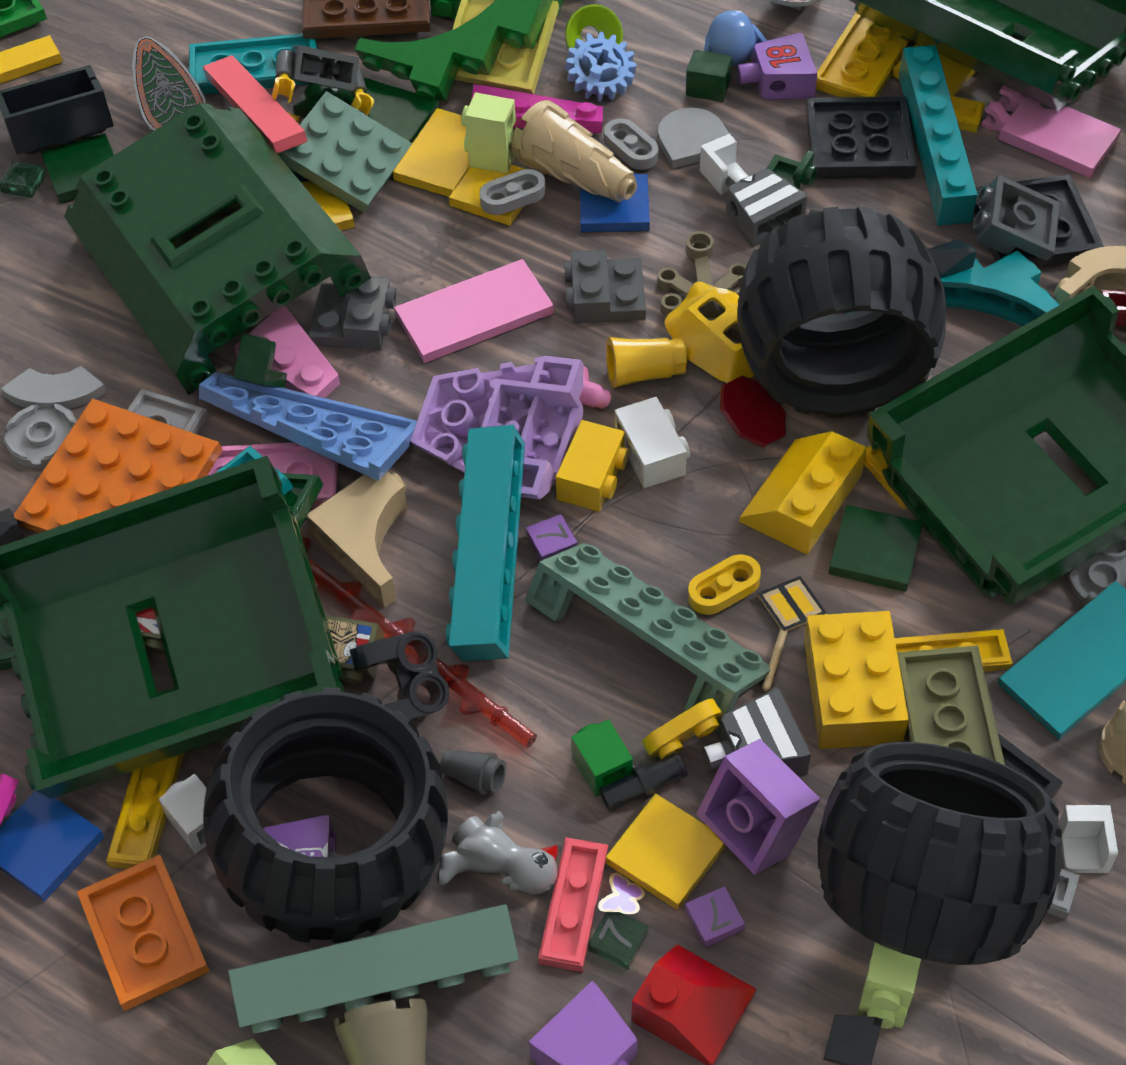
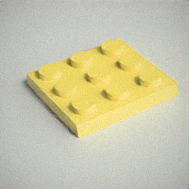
(513, 67)

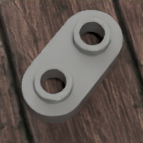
(631, 144)
(512, 191)

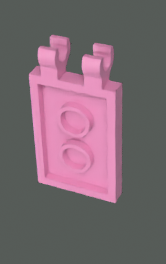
(1057, 136)

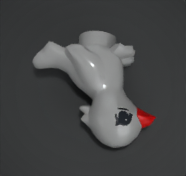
(489, 850)

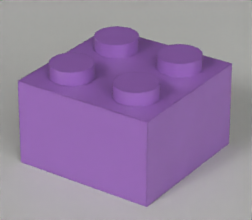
(757, 806)

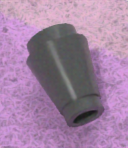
(475, 770)

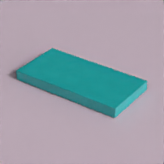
(254, 54)
(1074, 665)

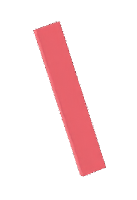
(256, 103)

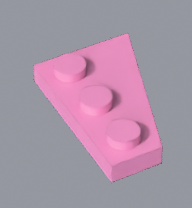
(296, 355)

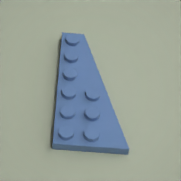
(340, 431)

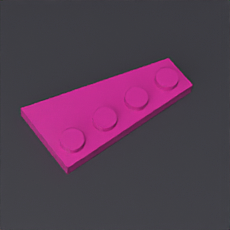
(586, 114)

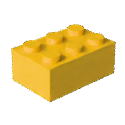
(855, 679)

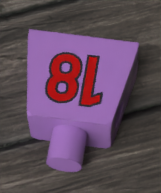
(781, 69)

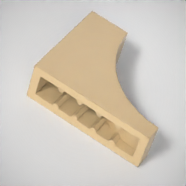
(354, 526)

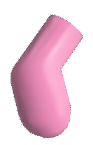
(593, 394)

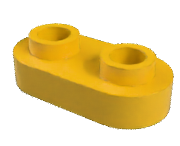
(721, 584)
(697, 721)

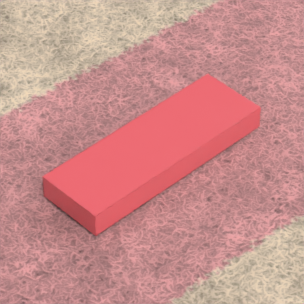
(573, 905)

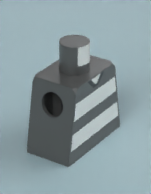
(762, 203)
(762, 719)

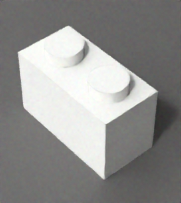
(653, 443)

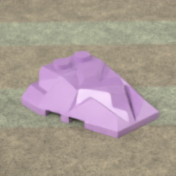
(533, 397)

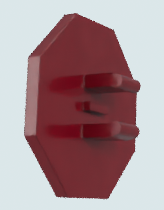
(752, 411)

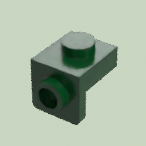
(795, 172)

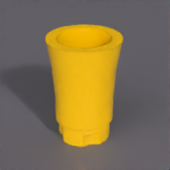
(643, 359)

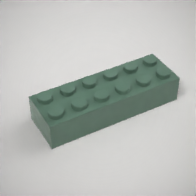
(372, 966)

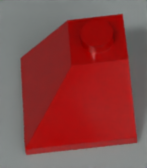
(691, 1004)

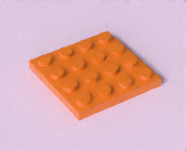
(111, 462)

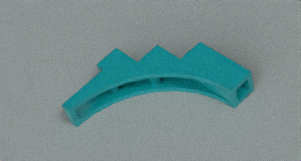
(1001, 289)

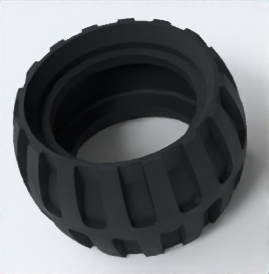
(834, 266)
(316, 738)

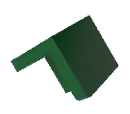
(708, 75)
(256, 361)

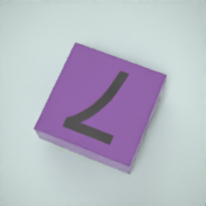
(550, 537)
(714, 917)

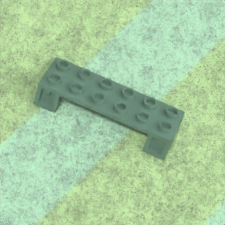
(720, 663)

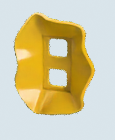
(704, 338)

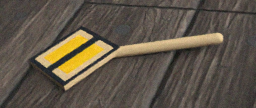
(789, 607)

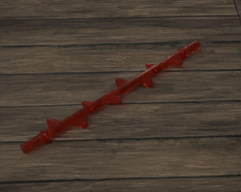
(455, 675)

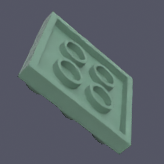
(346, 152)

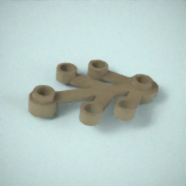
(698, 249)

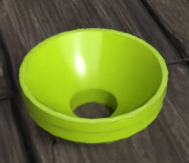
(596, 16)

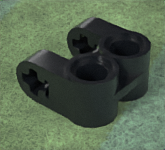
(407, 674)

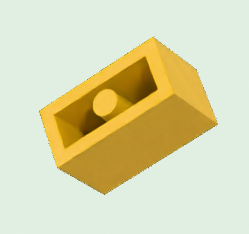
(591, 466)

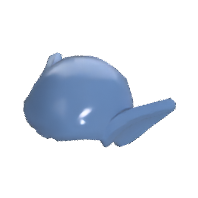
(733, 35)

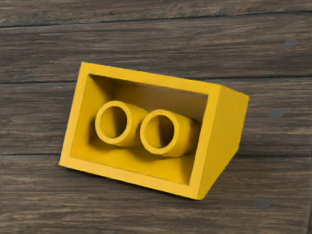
(806, 489)

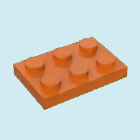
(142, 932)

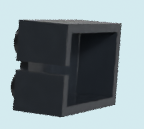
(54, 110)

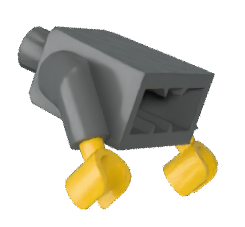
(321, 69)

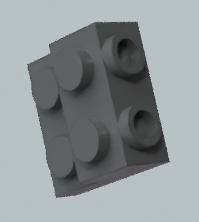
(1016, 218)
(604, 287)
(356, 318)

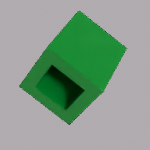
(600, 755)

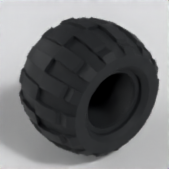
(939, 852)

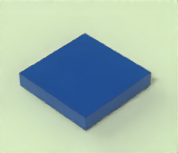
(607, 215)
(45, 844)

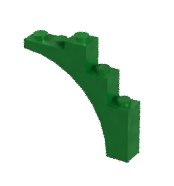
(473, 47)

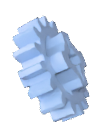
(600, 66)

